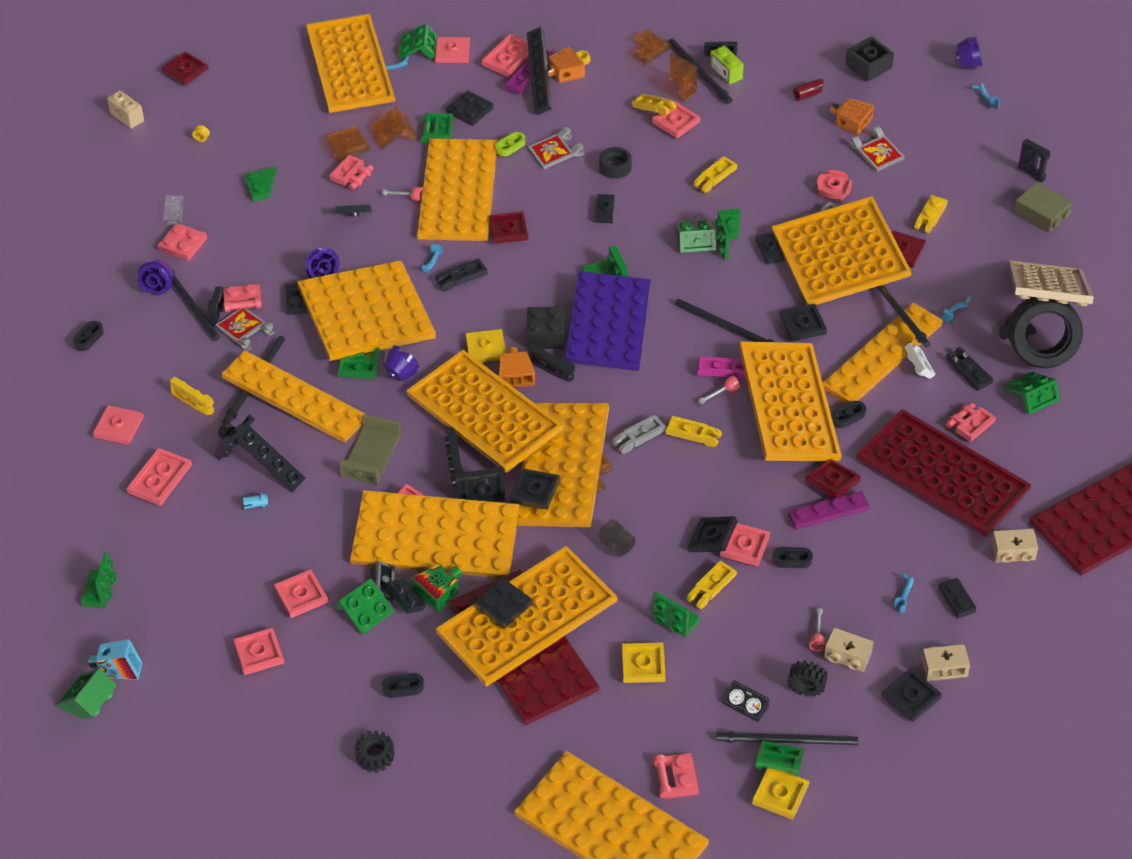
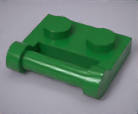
(443, 126)
(780, 757)

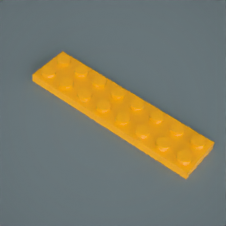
(879, 356)
(294, 396)

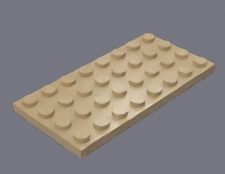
(1050, 283)

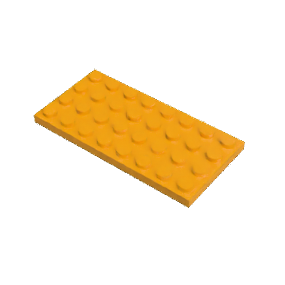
(348, 63)
(457, 190)
(789, 402)
(485, 410)
(576, 458)
(431, 531)
(563, 598)
(603, 818)

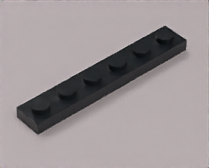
(539, 71)

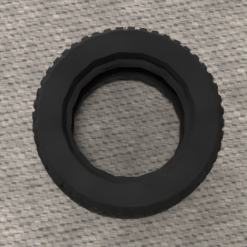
(1050, 356)

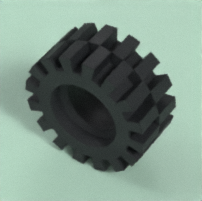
(807, 678)
(371, 741)

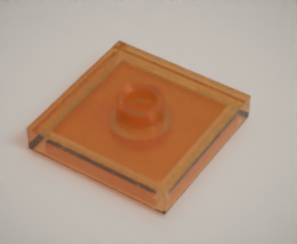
(347, 142)

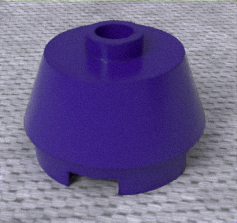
(969, 53)
(321, 262)
(155, 277)
(399, 364)

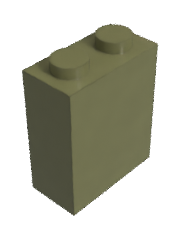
(1043, 207)

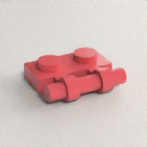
(346, 172)
(974, 425)

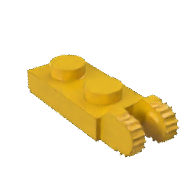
(654, 104)
(715, 174)
(931, 213)
(191, 396)
(693, 431)
(712, 584)

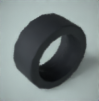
(615, 153)

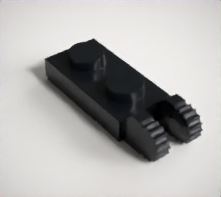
(461, 274)
(551, 363)
(969, 369)

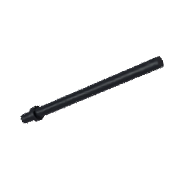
(723, 94)
(193, 306)
(724, 323)
(920, 337)
(231, 413)
(785, 738)

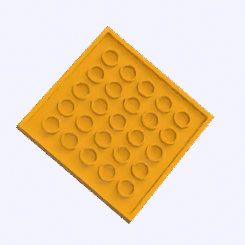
(841, 251)
(366, 310)

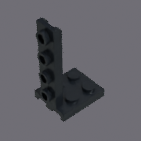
(262, 452)
(473, 485)

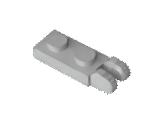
(639, 434)

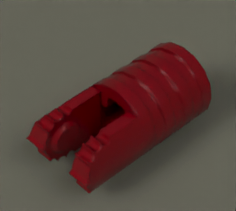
(808, 89)

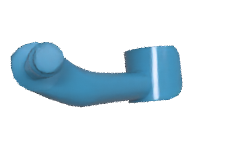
(398, 65)
(992, 101)
(436, 250)
(948, 315)
(902, 599)

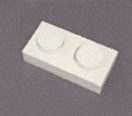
(920, 361)

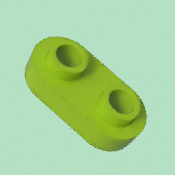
(510, 144)

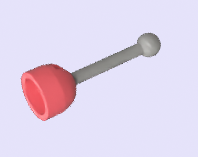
(415, 193)
(731, 384)
(817, 641)

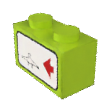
(726, 65)

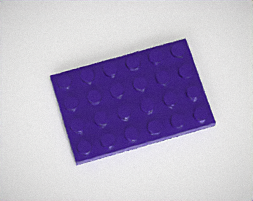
(608, 321)

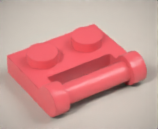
(242, 297)
(683, 775)

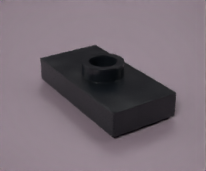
(605, 208)
(353, 210)
(769, 248)
(215, 305)

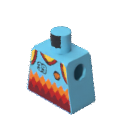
(117, 660)

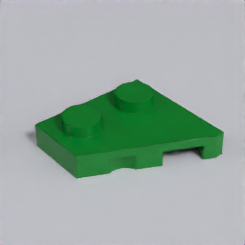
(261, 183)
(360, 365)

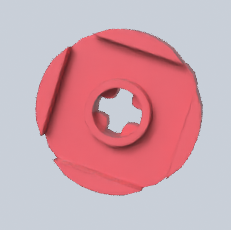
(838, 192)

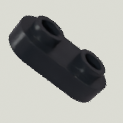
(88, 335)
(846, 414)
(792, 557)
(402, 685)

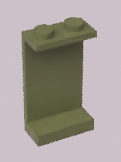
(371, 450)

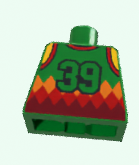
(437, 585)

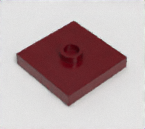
(185, 68)
(508, 227)
(909, 246)
(833, 479)

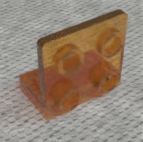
(684, 75)
(391, 127)

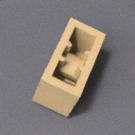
(125, 109)
(1014, 545)
(848, 649)
(945, 662)

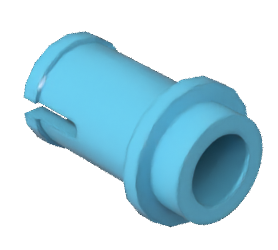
(255, 501)

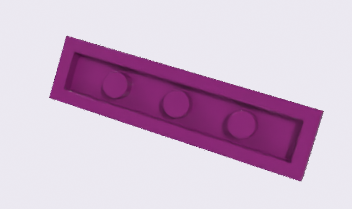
(522, 77)
(828, 510)

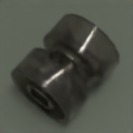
(617, 538)

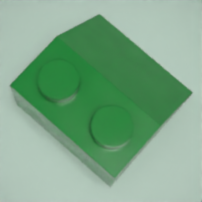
(87, 694)

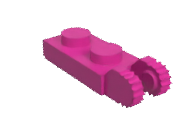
(720, 367)

